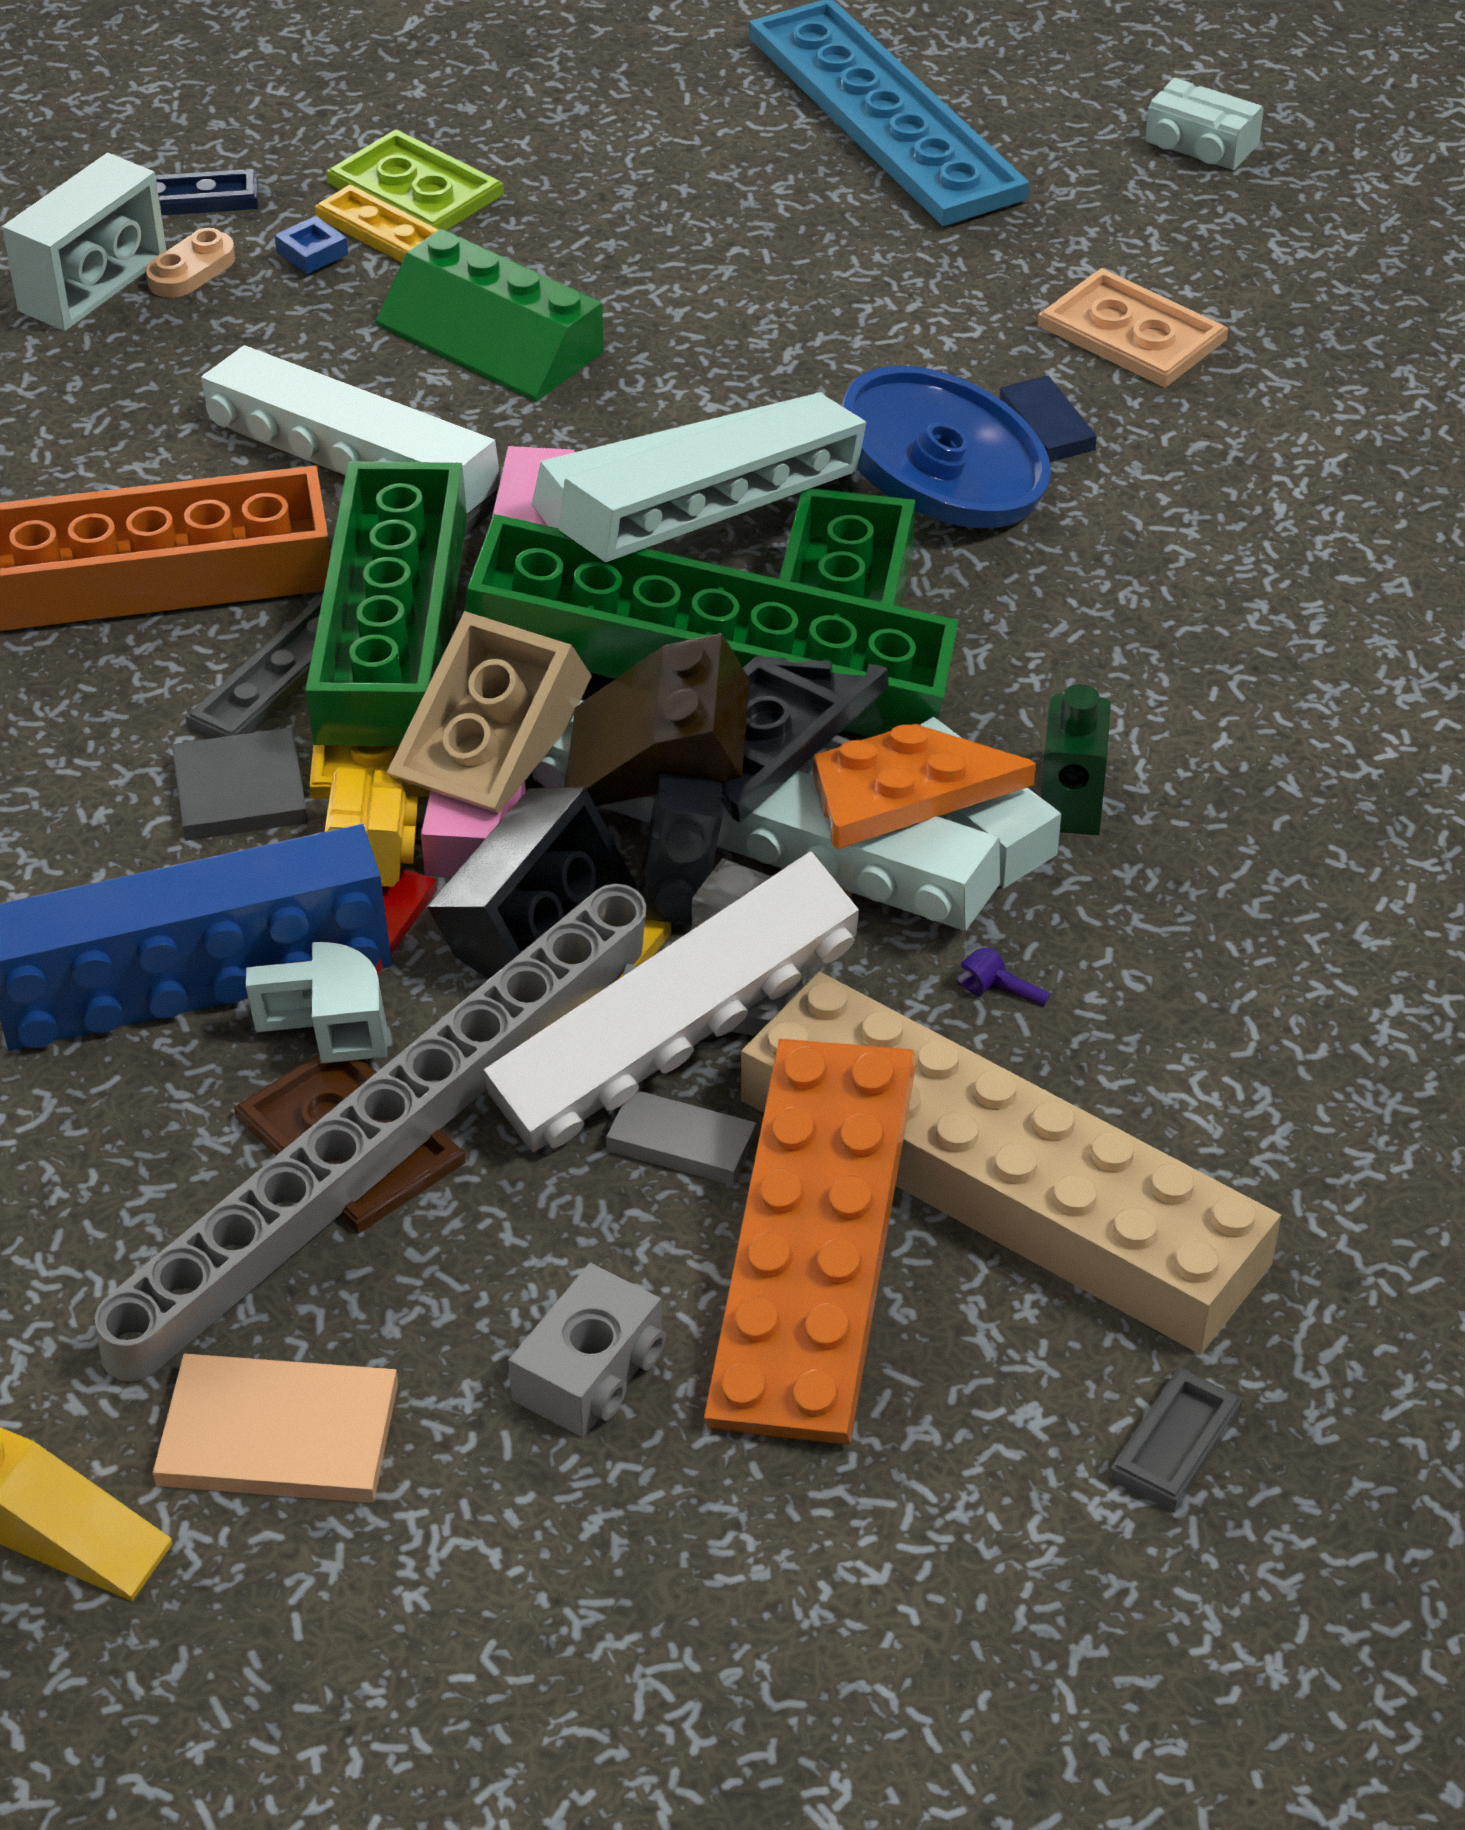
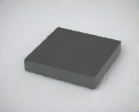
(239, 784)

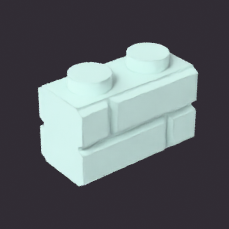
(1204, 124)

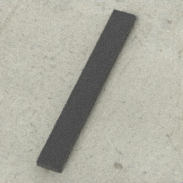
(276, 669)

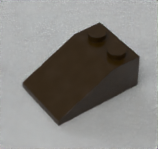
(666, 714)

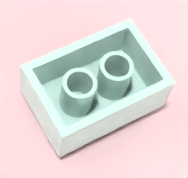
(84, 241)

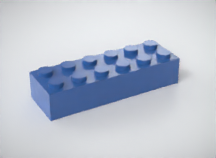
(182, 934)

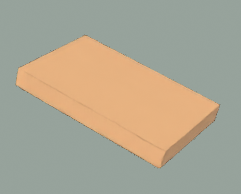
(1133, 327)
(276, 1428)

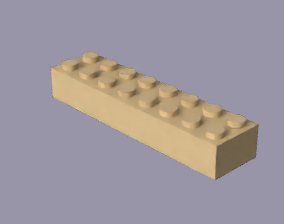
(1047, 1174)

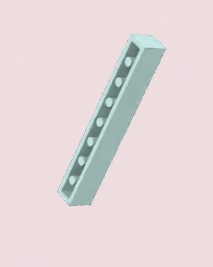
(924, 868)

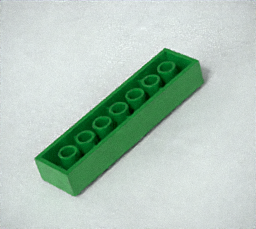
(651, 599)

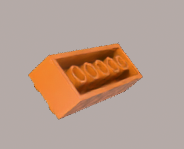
(162, 547)

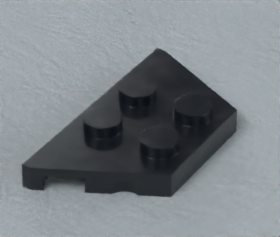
(790, 719)

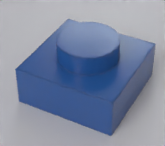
(311, 244)

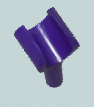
(987, 968)

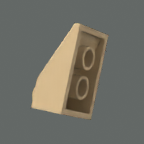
(490, 712)

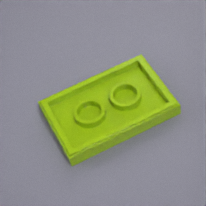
(417, 180)

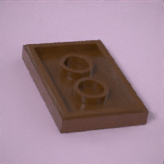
(312, 1090)

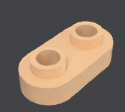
(190, 263)

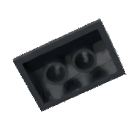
(527, 877)

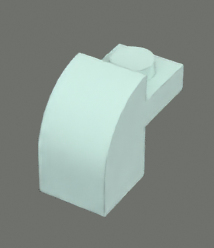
(332, 993)

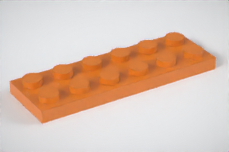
(812, 1242)

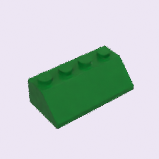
(492, 315)

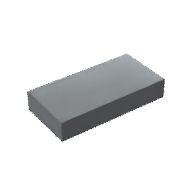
(682, 1137)

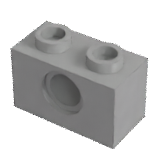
(587, 1350)

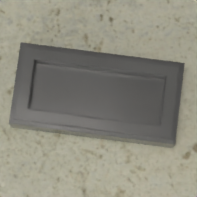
(1176, 1439)

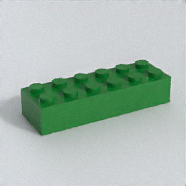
(386, 600)

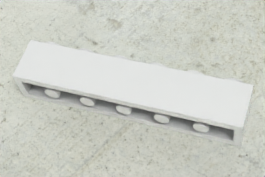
(672, 1003)

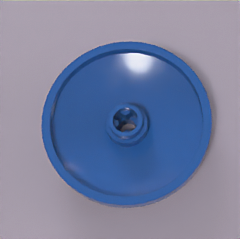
(947, 447)

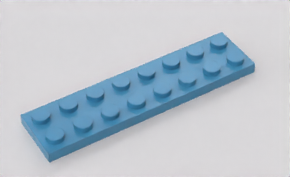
(889, 112)

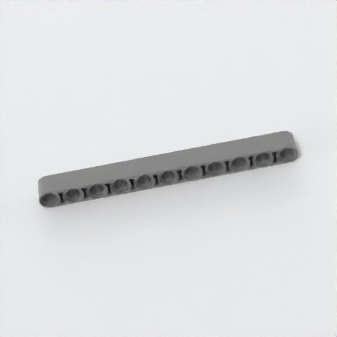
(552, 974)

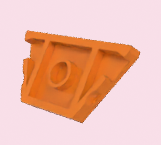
(908, 779)

